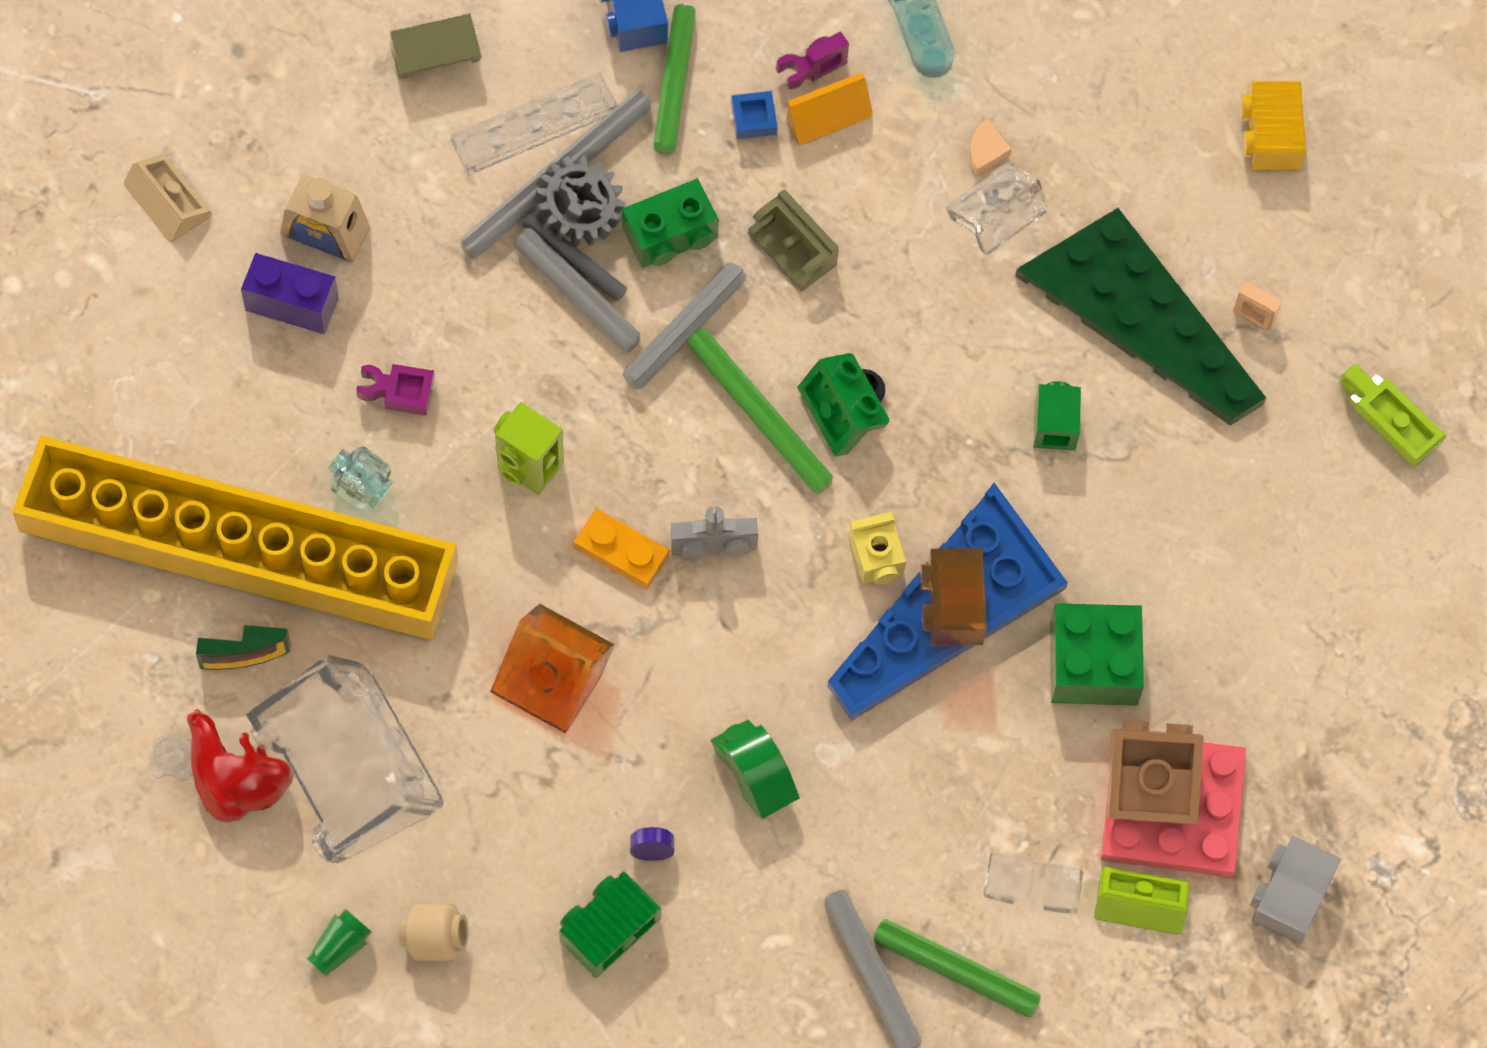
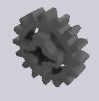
(593, 188)

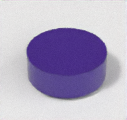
(652, 844)

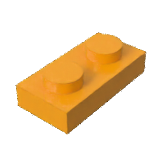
(621, 548)

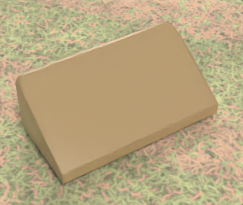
(166, 196)

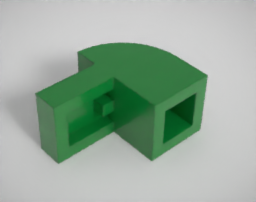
(757, 767)

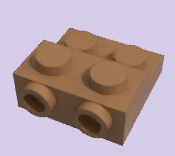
(1155, 773)

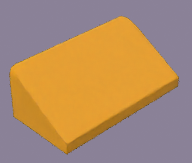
(829, 109)

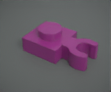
(404, 389)

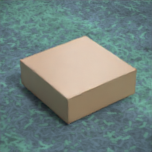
(1257, 306)

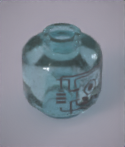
(360, 477)

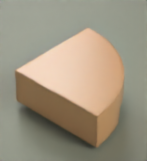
(987, 147)

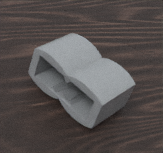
(1295, 888)

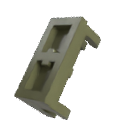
(434, 45)
(794, 240)

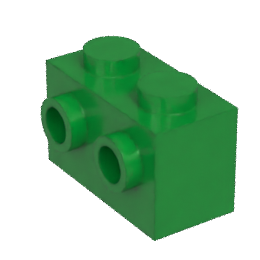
(670, 223)

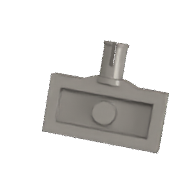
(714, 535)

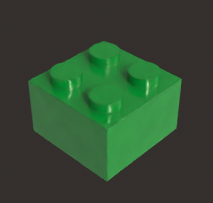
(1096, 654)

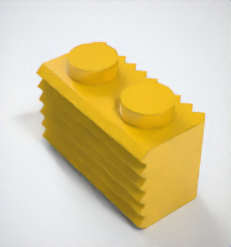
(1275, 124)

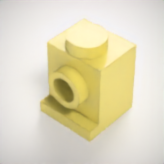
(873, 533)

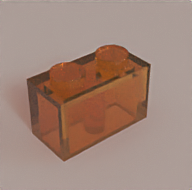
(955, 596)

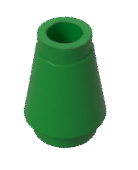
(339, 942)

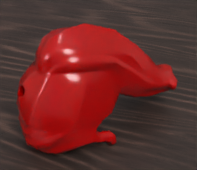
(231, 783)

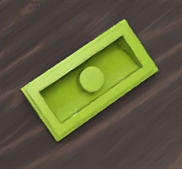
(1142, 900)

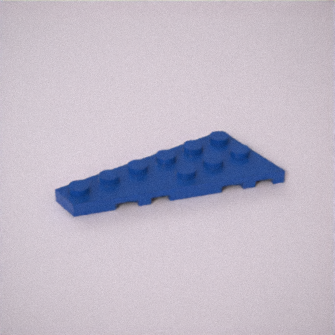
(900, 652)

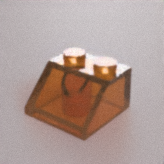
(551, 667)

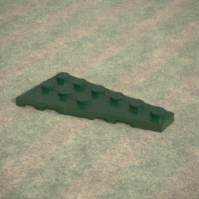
(1137, 305)

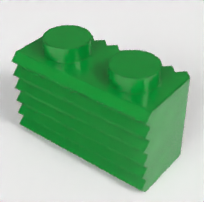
(608, 923)

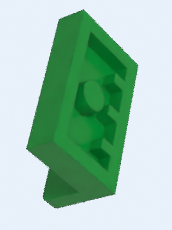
(842, 402)

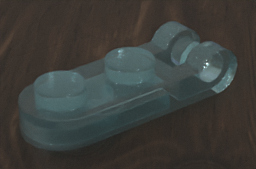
(925, 36)

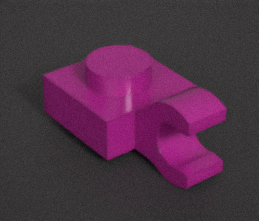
(820, 59)

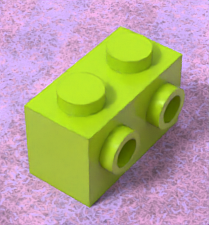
(528, 448)

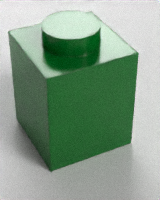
(1057, 416)

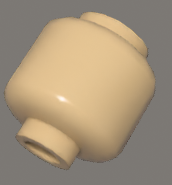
(434, 932)

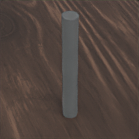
(577, 258)

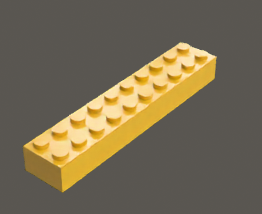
(236, 537)

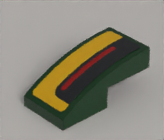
(257, 646)

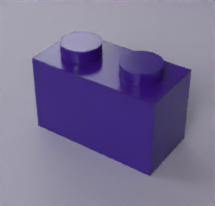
(289, 293)

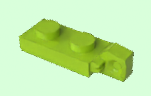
(1392, 415)

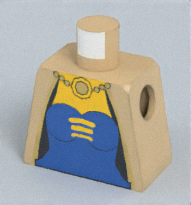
(320, 218)

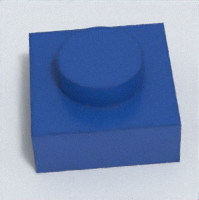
(754, 115)

